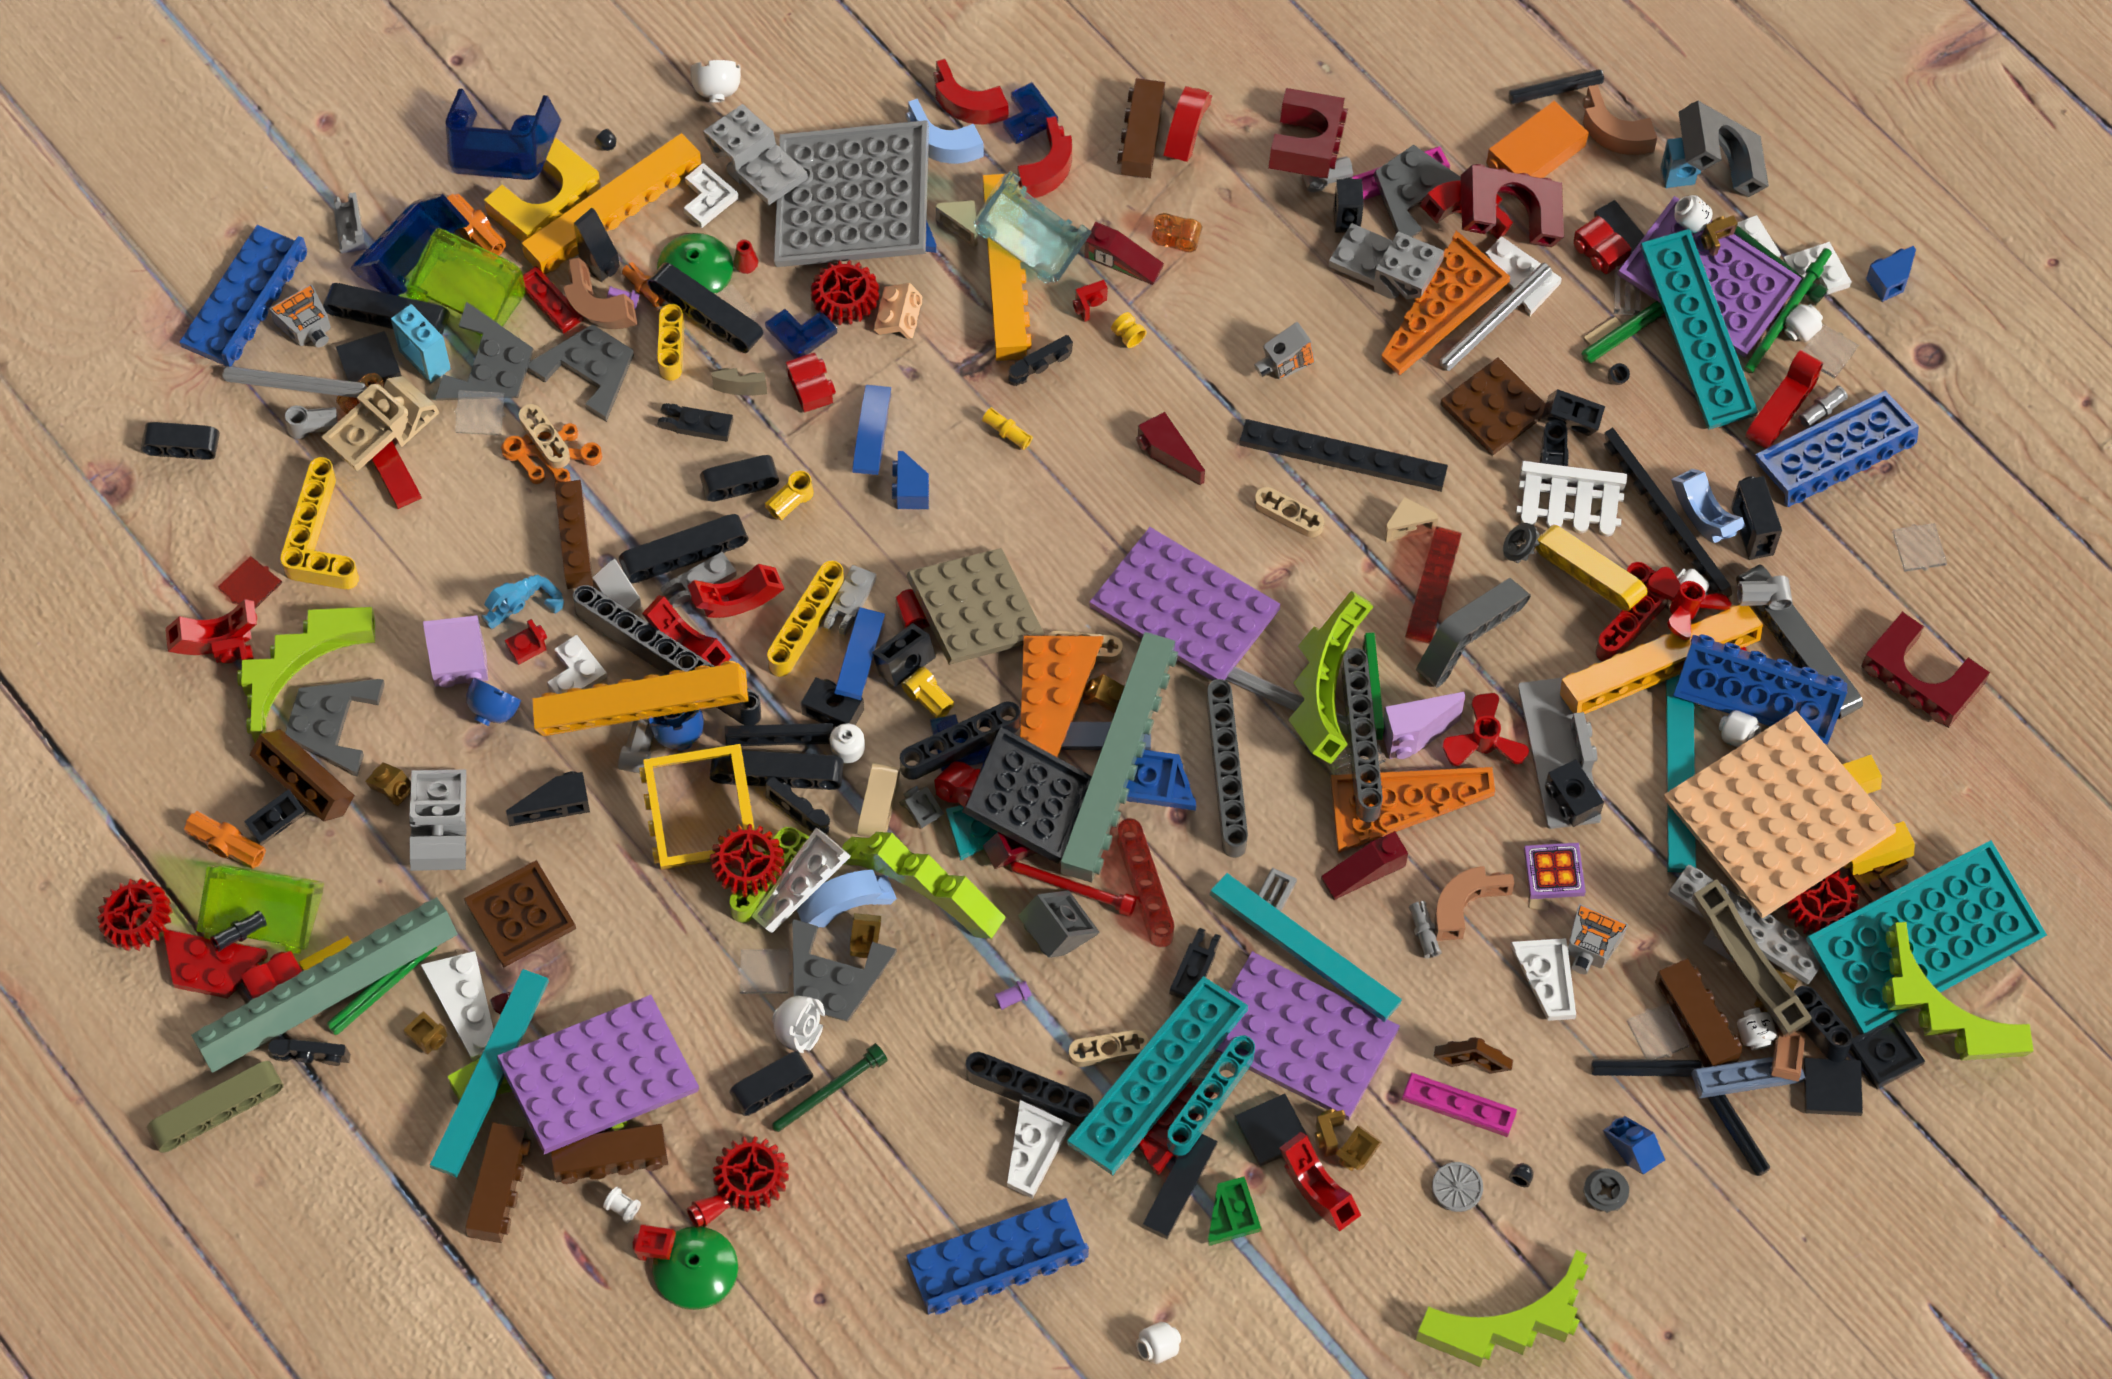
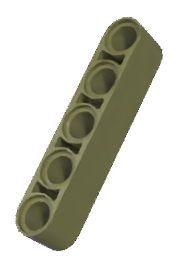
(215, 1106)

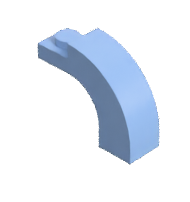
(948, 145)
(1702, 507)
(844, 894)

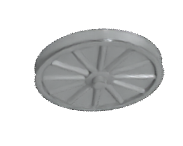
(1457, 1186)

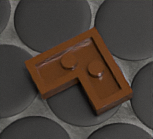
(1876, 883)
(1476, 1052)

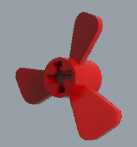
(1686, 600)
(1460, 747)

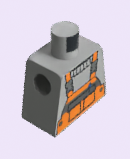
(302, 317)
(1286, 353)
(1593, 938)

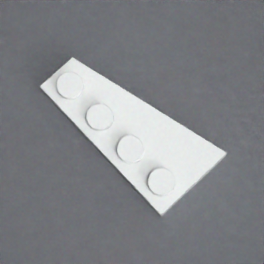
(801, 878)
(463, 996)

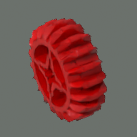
(838, 303)
(757, 862)
(1843, 903)
(126, 909)
(762, 1175)

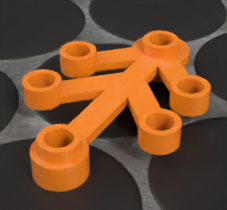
(526, 450)

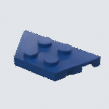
(1161, 781)

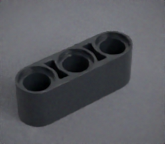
(180, 440)
(739, 478)
(1828, 1034)
(771, 1083)

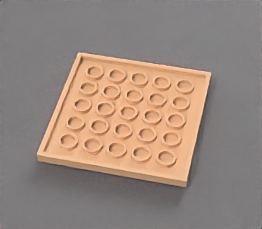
(1779, 814)

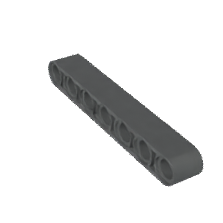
(1800, 641)
(1361, 745)
(1231, 778)

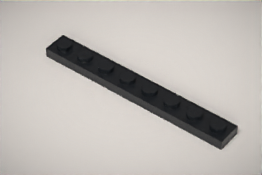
(1343, 455)
(1672, 522)

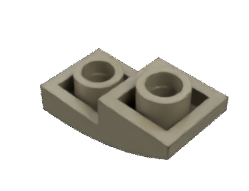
(729, 382)

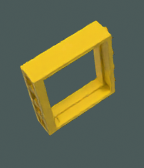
(652, 803)

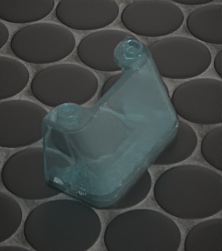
(1029, 229)

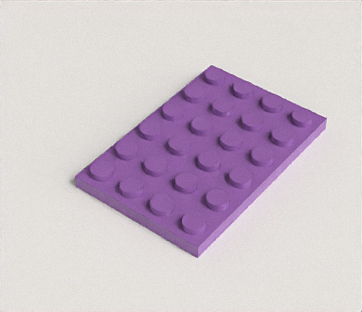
(1743, 279)
(1187, 600)
(1308, 1035)
(597, 1074)

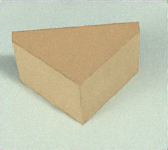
(959, 219)
(1410, 520)

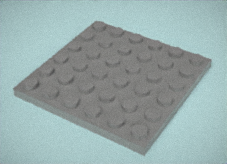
(859, 197)

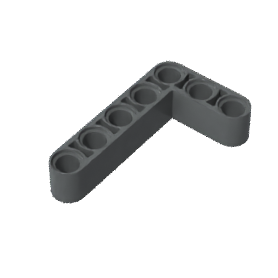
(1468, 625)

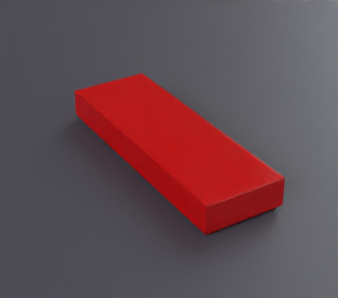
(550, 300)
(396, 476)

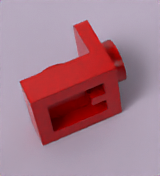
(1089, 295)
(527, 643)
(231, 650)
(653, 1242)

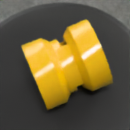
(1127, 328)

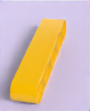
(1590, 567)
(806, 629)

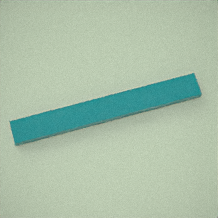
(1679, 768)
(1305, 947)
(488, 1074)

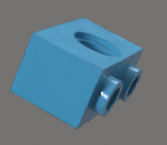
(1674, 166)

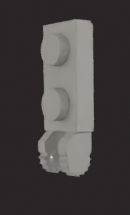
(714, 570)
(850, 597)

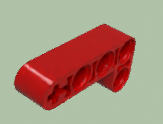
(1786, 400)
(1631, 619)

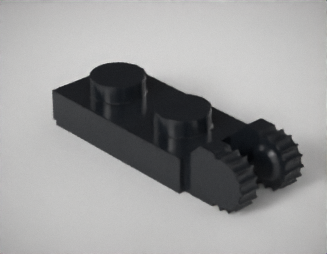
(1040, 360)
(696, 422)
(796, 807)
(1194, 965)
(306, 1051)

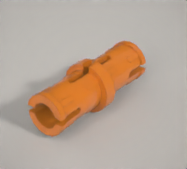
(640, 280)

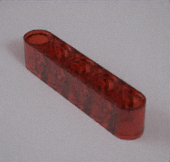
(1433, 585)
(1145, 871)

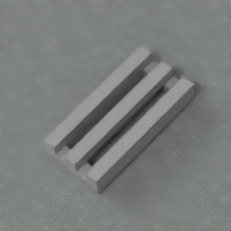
(1282, 878)

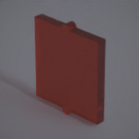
(250, 582)

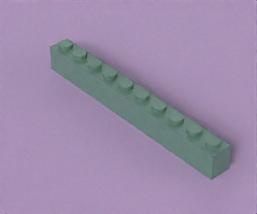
(1118, 756)
(324, 984)

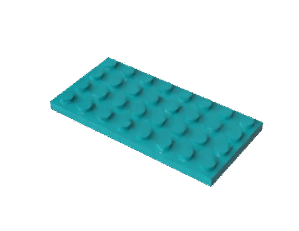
(1956, 927)

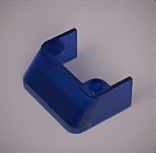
(499, 152)
(403, 242)

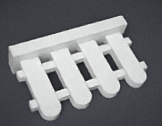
(1585, 481)

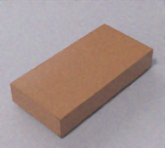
(1788, 1055)

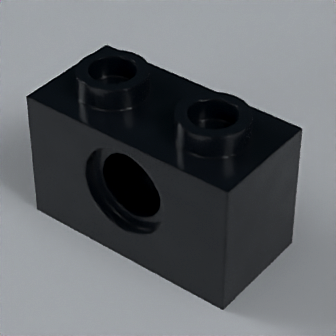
(1348, 204)
(903, 654)
(820, 695)
(1573, 778)
(274, 817)

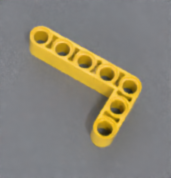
(310, 531)

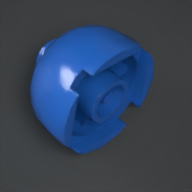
(490, 703)
(678, 730)

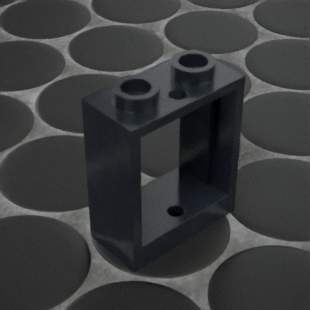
(1762, 524)

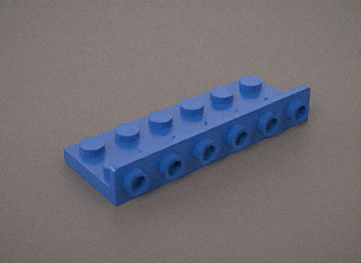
(244, 296)
(1838, 447)
(1759, 686)
(997, 1257)

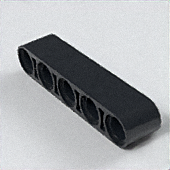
(378, 307)
(705, 307)
(683, 548)
(952, 750)
(794, 769)
(1021, 1078)

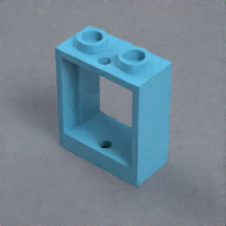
(420, 345)

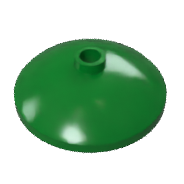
(712, 266)
(699, 1284)

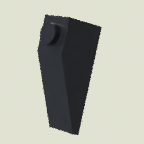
(595, 246)
(557, 798)

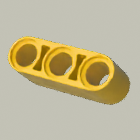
(668, 332)

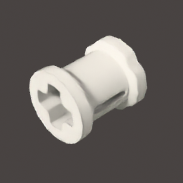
(622, 1204)

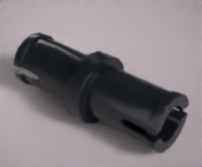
(238, 931)

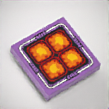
(1554, 871)

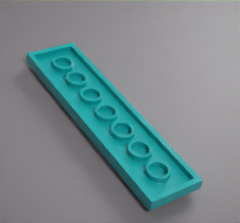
(1699, 329)
(1157, 1075)

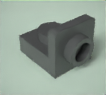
(921, 806)

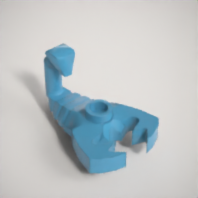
(511, 598)

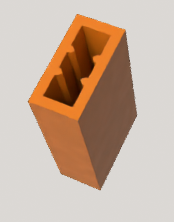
(1539, 143)

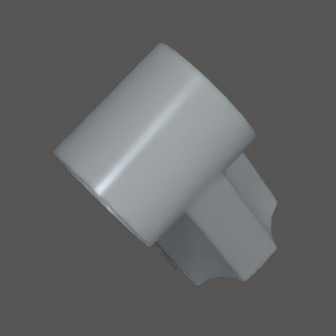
(1342, 170)
(311, 420)
(1772, 592)
(637, 747)

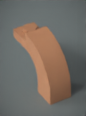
(1613, 133)
(608, 313)
(1460, 892)

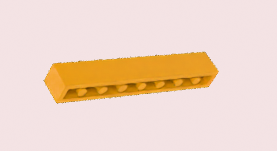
(614, 201)
(1007, 295)
(1653, 661)
(640, 698)

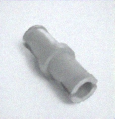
(1822, 406)
(1425, 929)

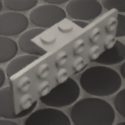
(1555, 739)
(1774, 939)

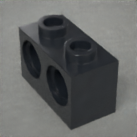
(1574, 411)

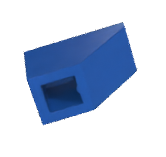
(1890, 275)
(911, 485)
(1635, 1144)

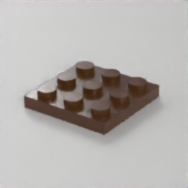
(1494, 406)
(520, 913)

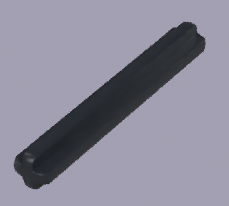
(1556, 86)
(1643, 1067)
(1740, 1134)

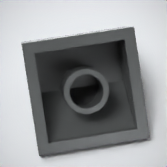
(1057, 923)

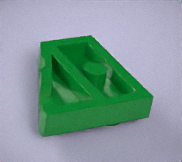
(1233, 1212)

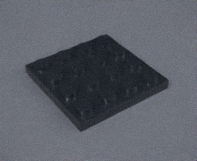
(1028, 795)

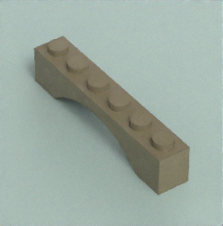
(1744, 951)

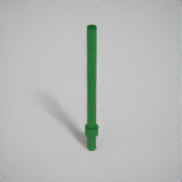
(1813, 272)

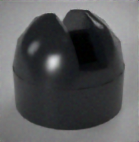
(606, 140)
(1621, 372)
(1521, 1175)

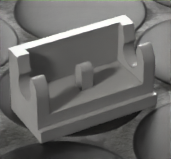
(349, 224)

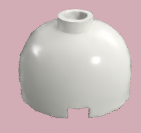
(716, 80)
(798, 1022)

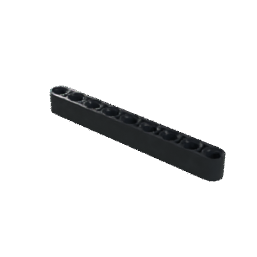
(651, 644)

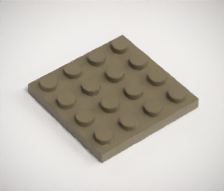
(974, 605)

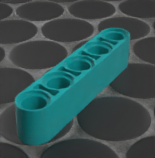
(1208, 1107)

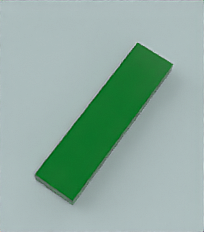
(1369, 648)

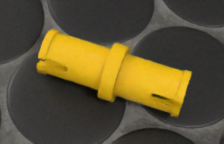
(1007, 428)

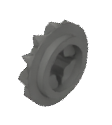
(1515, 537)
(1608, 1178)

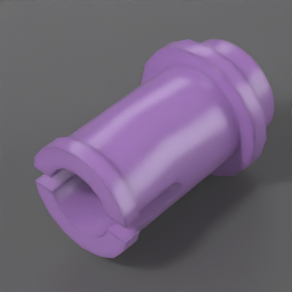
(632, 295)
(1013, 995)

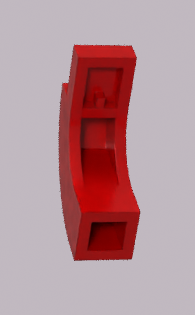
(967, 105)
(1186, 123)
(1054, 168)
(1447, 200)
(739, 595)
(667, 620)
(195, 636)
(1316, 1185)

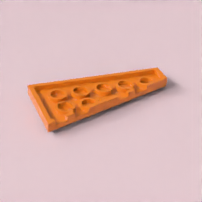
(1455, 292)
(1053, 685)
(1407, 800)

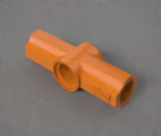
(479, 228)
(224, 840)

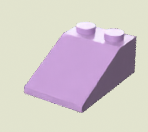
(456, 650)
(1418, 723)

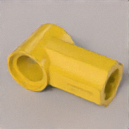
(789, 497)
(923, 688)

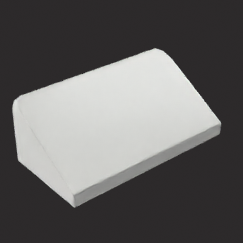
(615, 585)

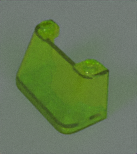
(462, 272)
(284, 900)

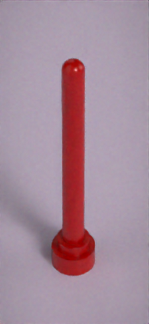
(1123, 903)

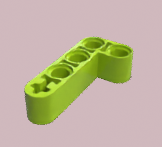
(744, 913)

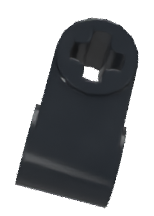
(1554, 450)

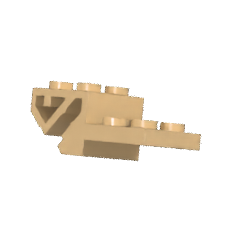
(380, 417)

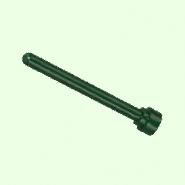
(1815, 292)
(873, 1058)

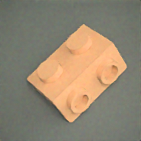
(898, 310)

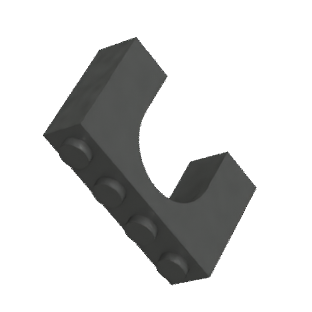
(1707, 130)

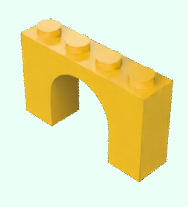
(526, 219)
(1893, 848)

